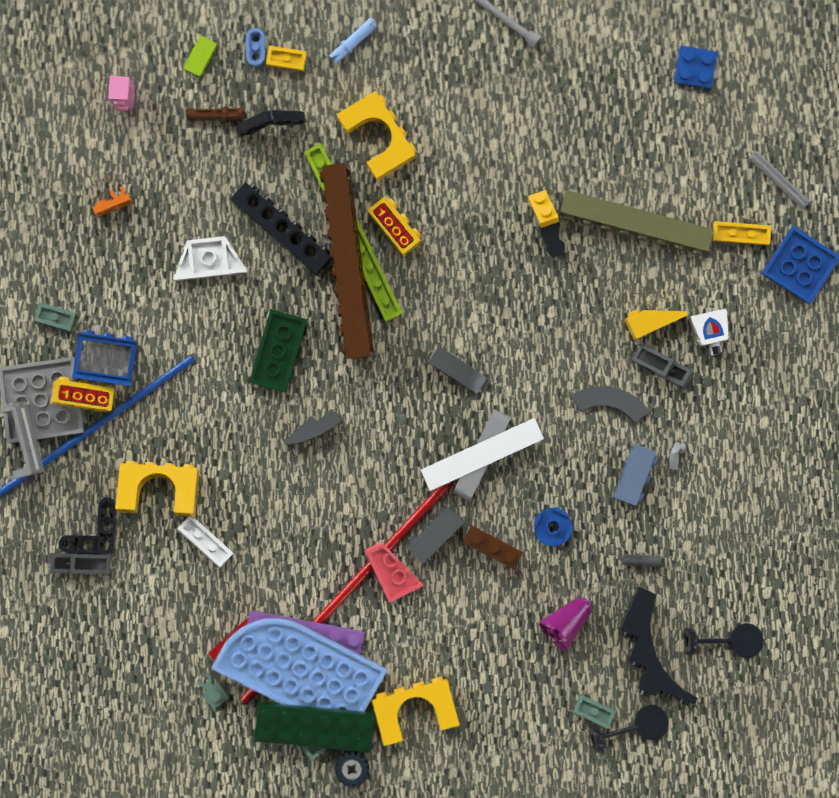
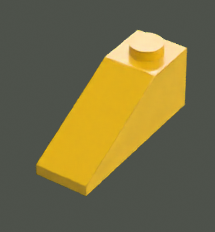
(650, 320)

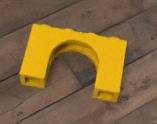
(373, 109)
(134, 476)
(387, 707)

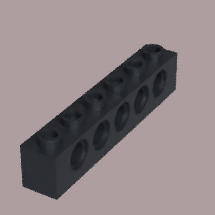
(242, 199)

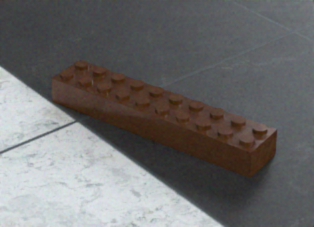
(347, 260)

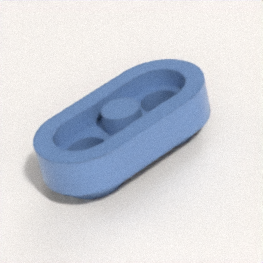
(255, 48)

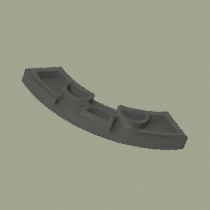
(610, 397)

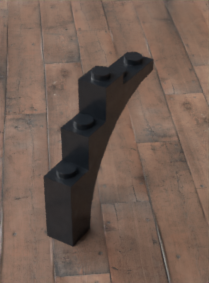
(653, 677)

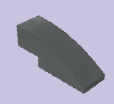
(663, 366)
(457, 370)
(312, 429)
(79, 563)

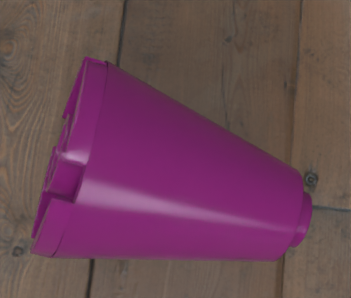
(566, 622)

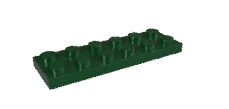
(314, 727)

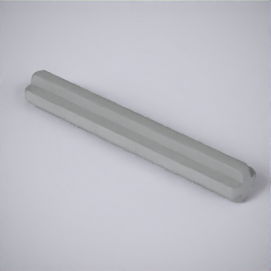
(770, 171)

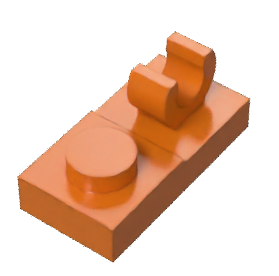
(103, 207)

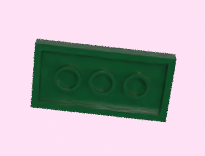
(278, 351)

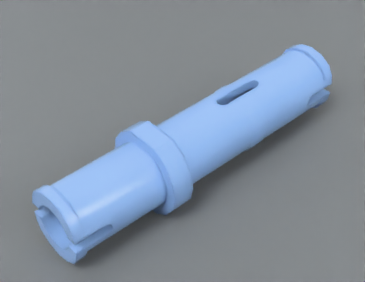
(347, 46)

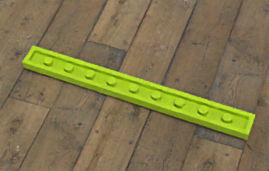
(372, 270)

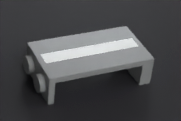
(27, 439)

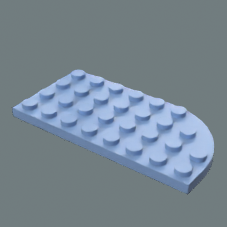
(298, 666)

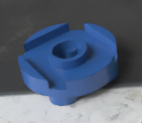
(563, 523)

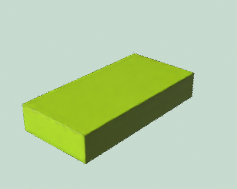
(200, 56)

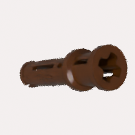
(225, 114)

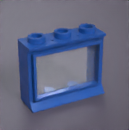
(104, 358)

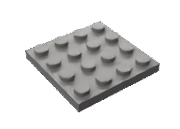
(33, 386)

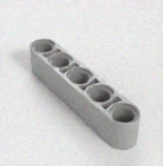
(468, 483)

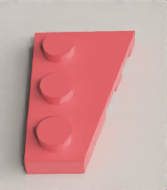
(391, 572)

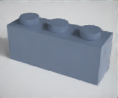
(635, 475)

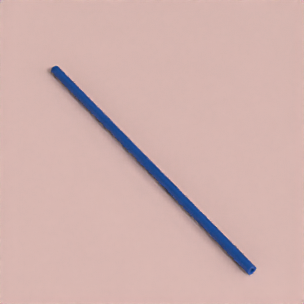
(102, 421)

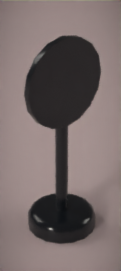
(744, 640)
(649, 723)

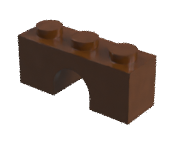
(492, 547)

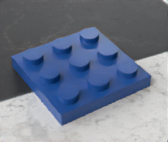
(800, 265)

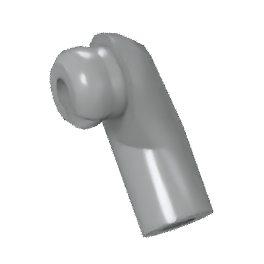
(674, 455)

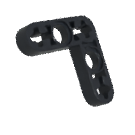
(270, 117)
(96, 540)

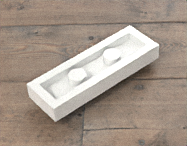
(205, 541)

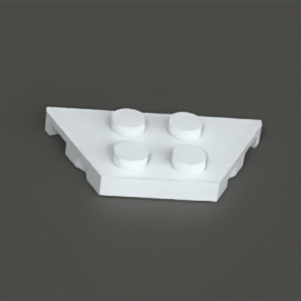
(208, 259)

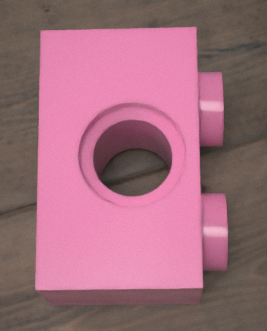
(121, 92)

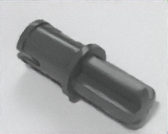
(642, 560)

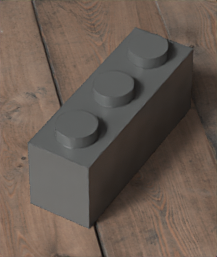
(434, 534)

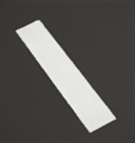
(482, 454)

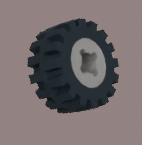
(356, 763)

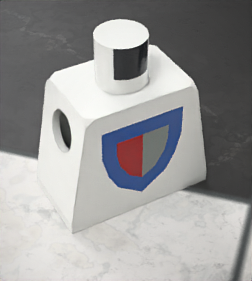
(710, 329)

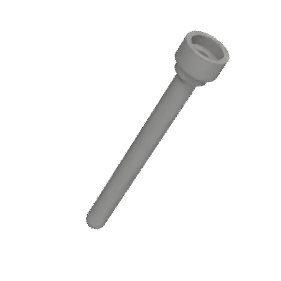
(530, 37)

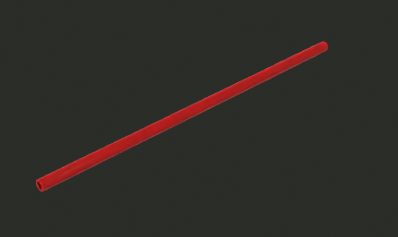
(367, 568)

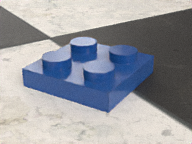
(695, 67)

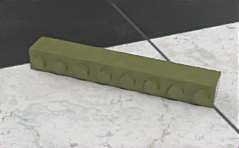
(636, 222)

